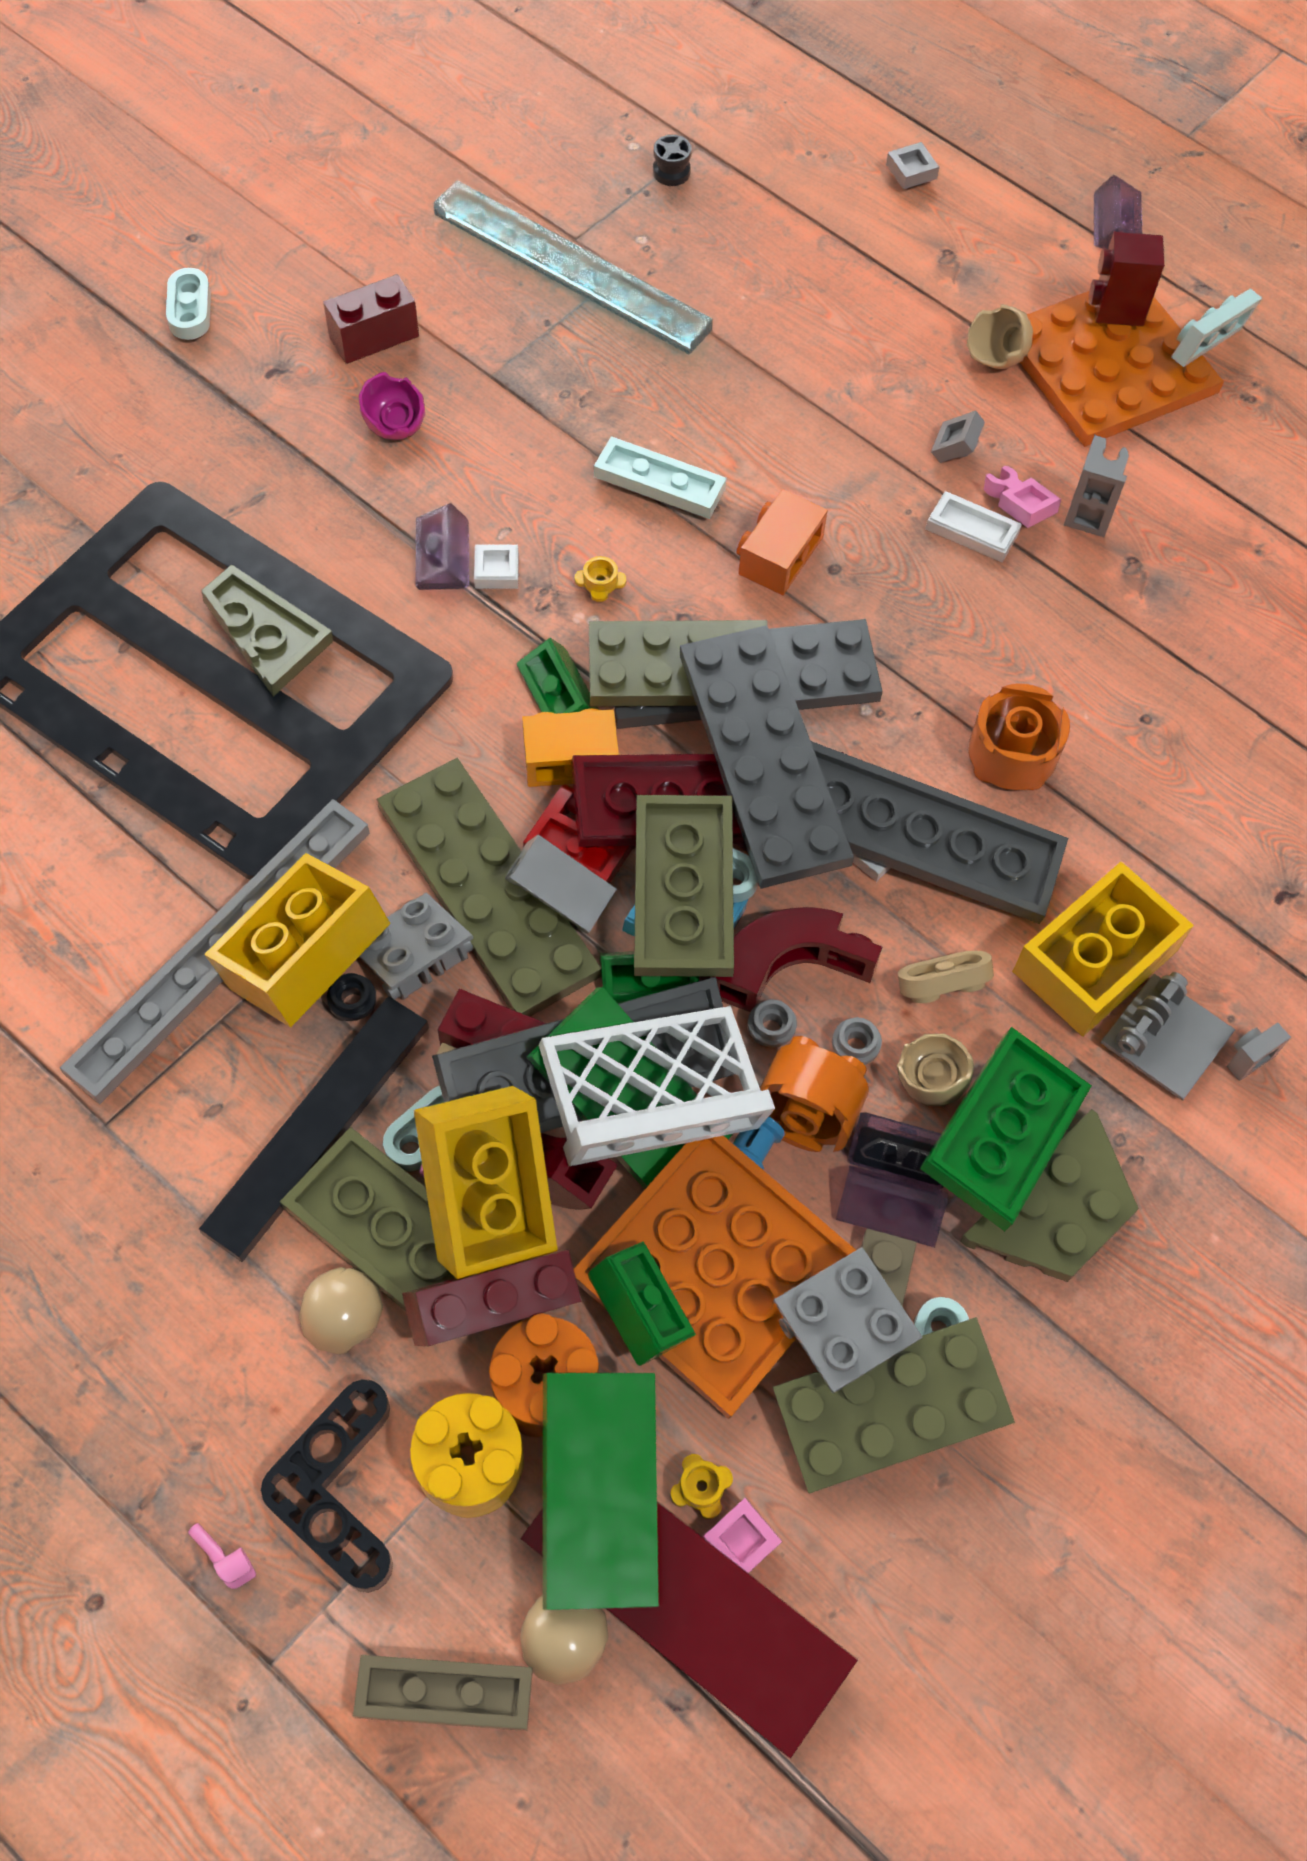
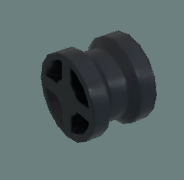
(672, 160)

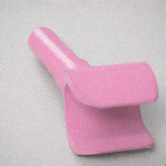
(232, 1569)

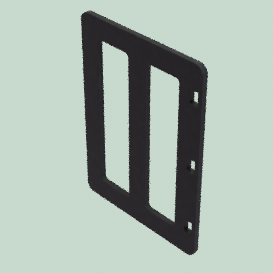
(336, 756)

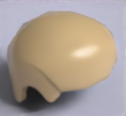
(991, 340)
(935, 1069)
(340, 1310)
(563, 1643)

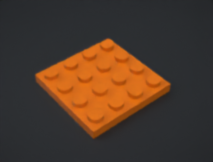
(1112, 374)
(727, 1250)

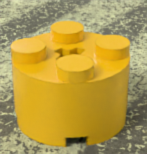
(438, 1442)

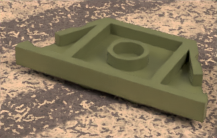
(1070, 1210)

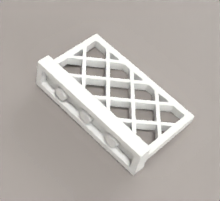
(663, 1125)

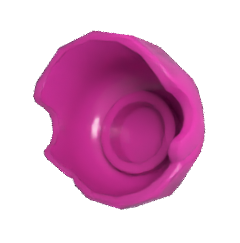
(391, 406)

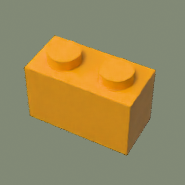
(555, 738)

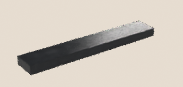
(314, 1128)

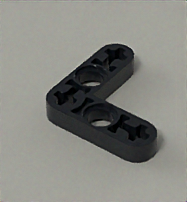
(317, 1476)

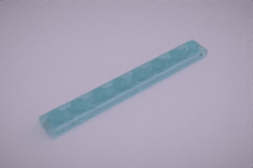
(573, 267)

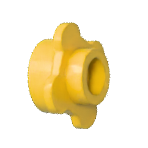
(600, 568)
(705, 1501)

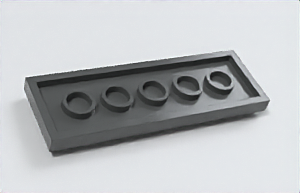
(823, 665)
(765, 757)
(943, 836)
(503, 1059)

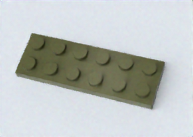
(464, 858)

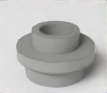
(775, 1011)
(860, 1029)

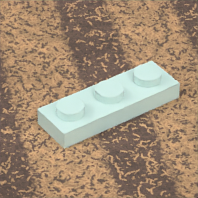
(1215, 326)
(660, 477)

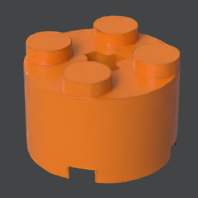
(1018, 737)
(815, 1094)
(535, 1346)

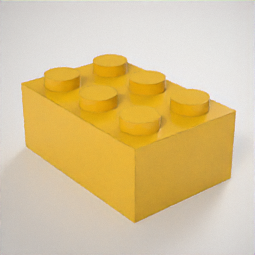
(298, 939)
(1101, 948)
(486, 1181)

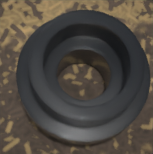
(348, 985)

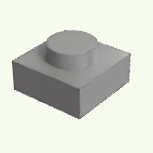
(912, 165)
(958, 437)
(1257, 1049)

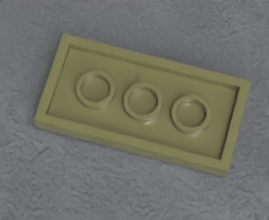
(642, 661)
(684, 886)
(370, 1216)
(902, 1409)

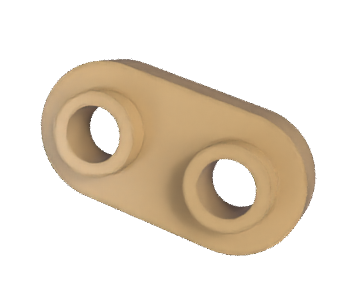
(958, 971)

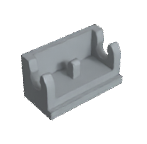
(1097, 490)
(561, 883)

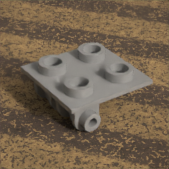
(417, 939)
(1168, 1034)
(846, 1320)

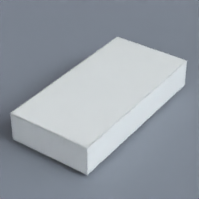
(973, 526)

